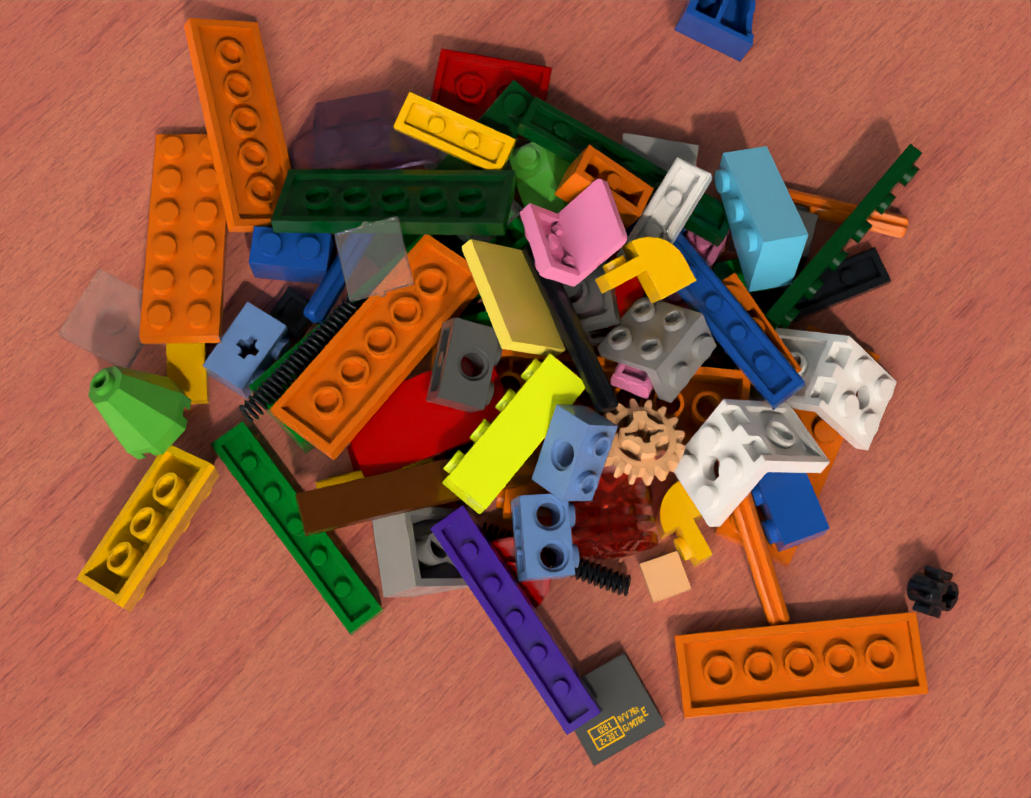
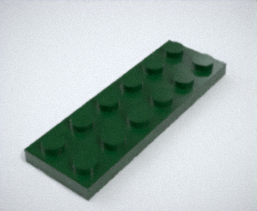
(421, 199)

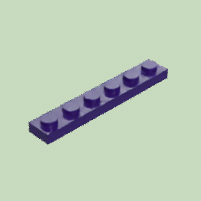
(516, 619)

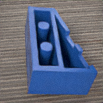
(719, 25)

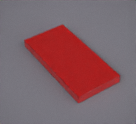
(415, 430)

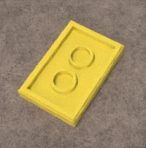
(512, 299)

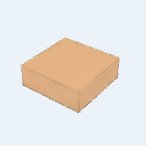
(665, 577)

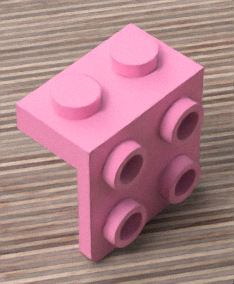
(578, 237)

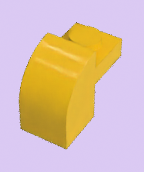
(655, 263)
(678, 516)

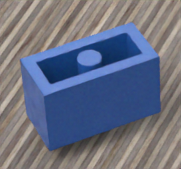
(291, 255)
(789, 509)

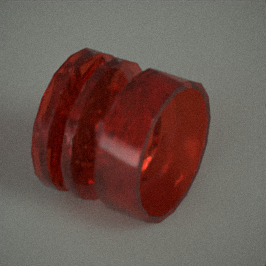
(612, 521)

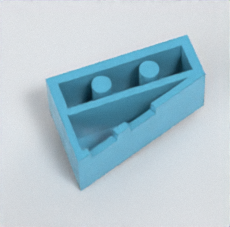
(760, 218)

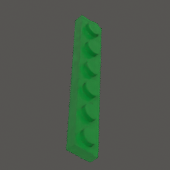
(313, 553)

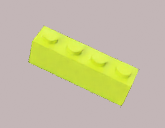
(513, 434)

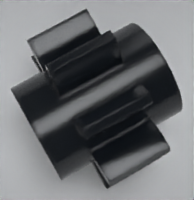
(932, 591)

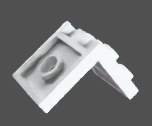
(833, 374)
(748, 443)

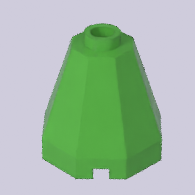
(140, 408)

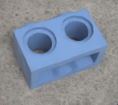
(532, 537)

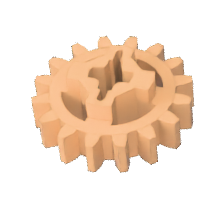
(643, 438)

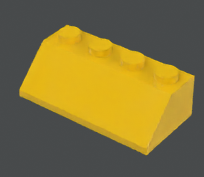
(148, 527)

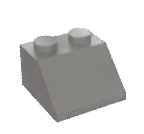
(412, 557)

